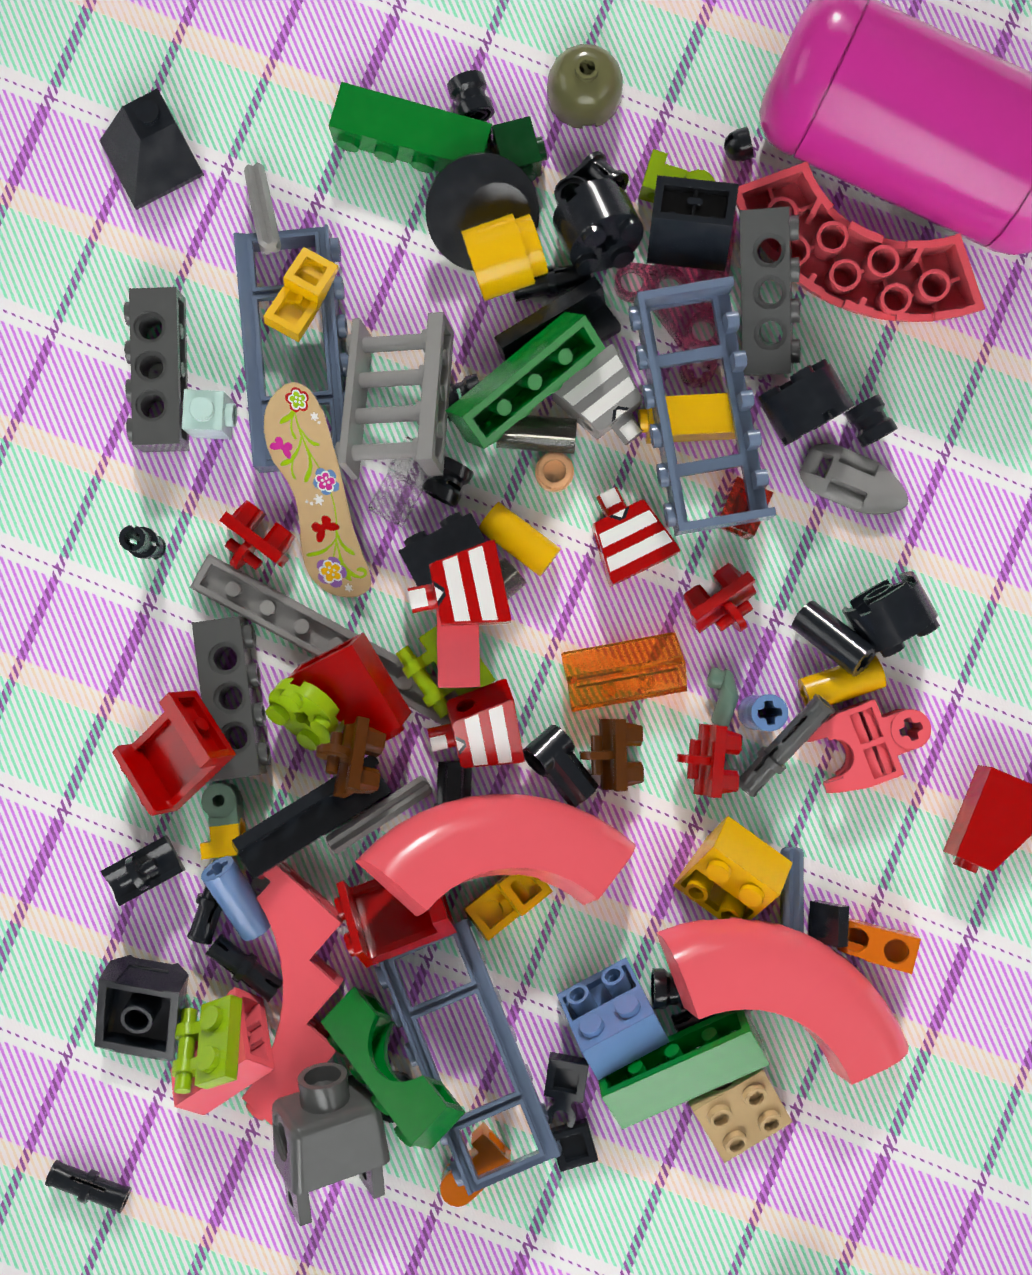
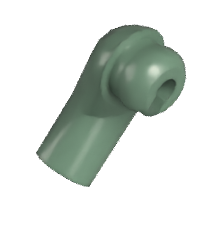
(727, 695)

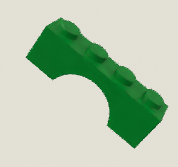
(420, 1106)

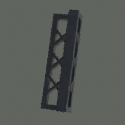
(302, 824)

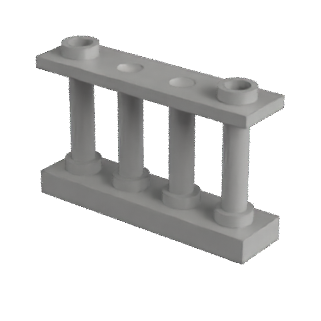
(430, 413)

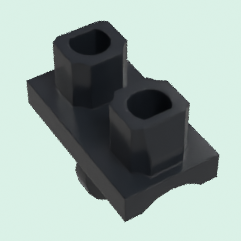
(143, 870)

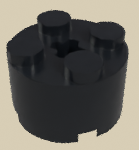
(598, 227)
(805, 401)
(892, 614)

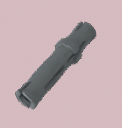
(785, 745)

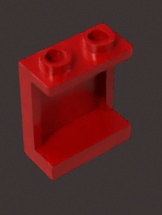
(175, 754)
(383, 926)

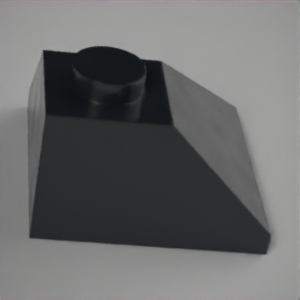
(149, 150)

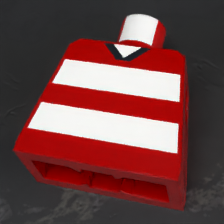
(630, 537)
(465, 588)
(481, 727)

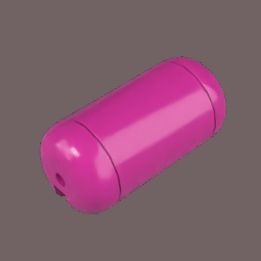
(908, 118)

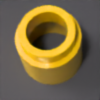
(505, 255)

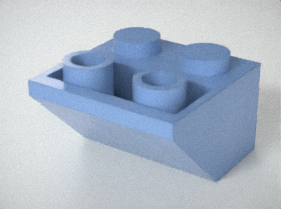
(612, 1019)

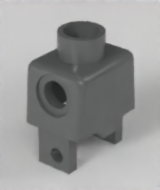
(327, 1136)

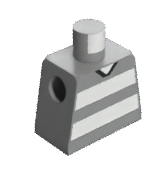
(602, 397)

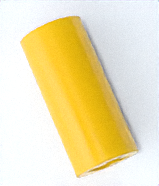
(519, 538)
(838, 685)

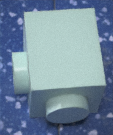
(208, 414)

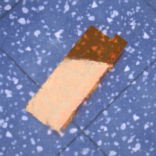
(624, 671)

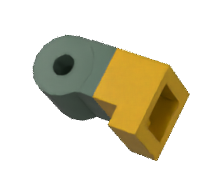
(226, 819)

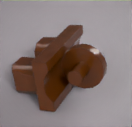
(609, 754)
(346, 758)

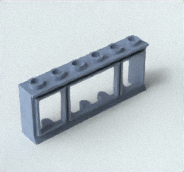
(333, 324)
(739, 397)
(505, 1037)

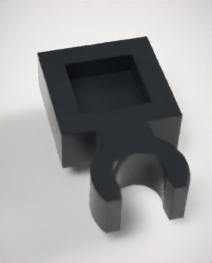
(565, 1084)

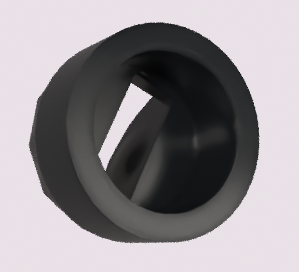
(739, 145)

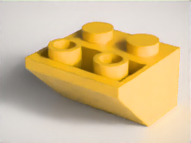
(734, 873)

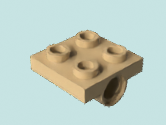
(740, 1114)

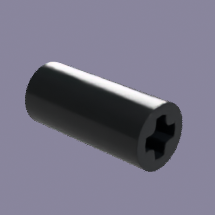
(833, 638)

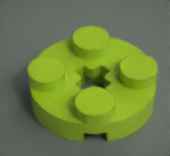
(304, 712)

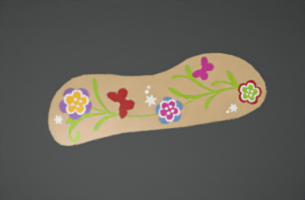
(307, 459)

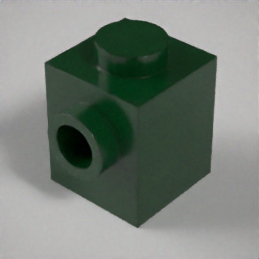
(520, 145)

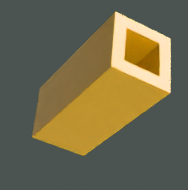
(694, 418)

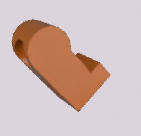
(882, 945)
(486, 1154)

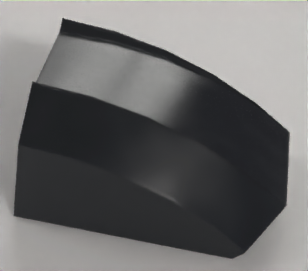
(140, 1007)

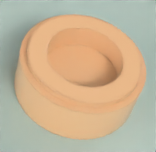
(554, 472)

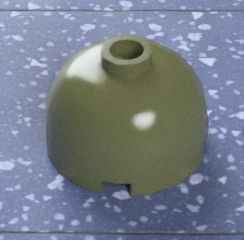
(584, 86)

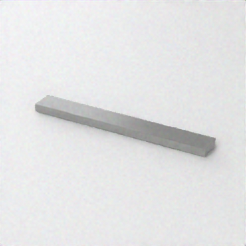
(296, 623)

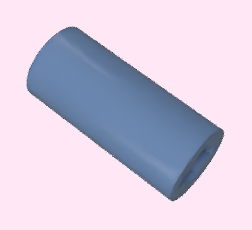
(775, 715)
(235, 897)

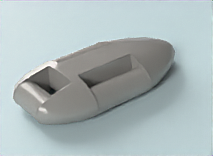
(853, 480)

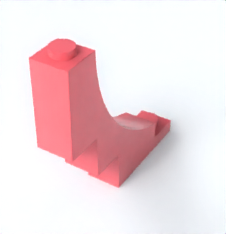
(301, 925)

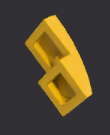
(302, 294)
(505, 902)

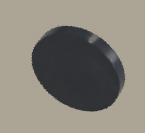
(472, 193)

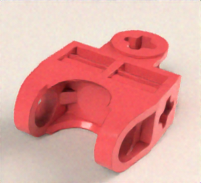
(871, 743)

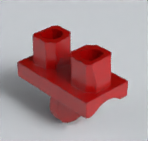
(243, 523)
(725, 606)
(707, 760)

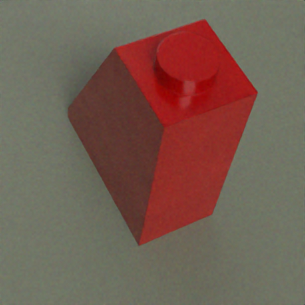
(357, 685)
(991, 820)

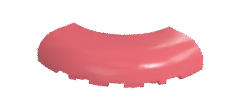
(861, 267)
(492, 838)
(787, 973)

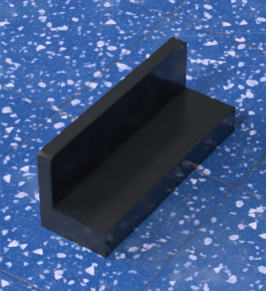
(584, 299)

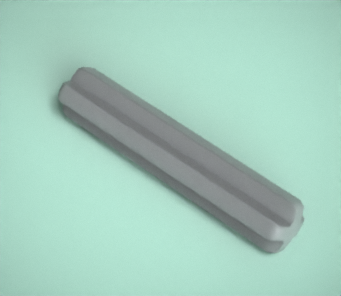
(262, 209)
(379, 814)

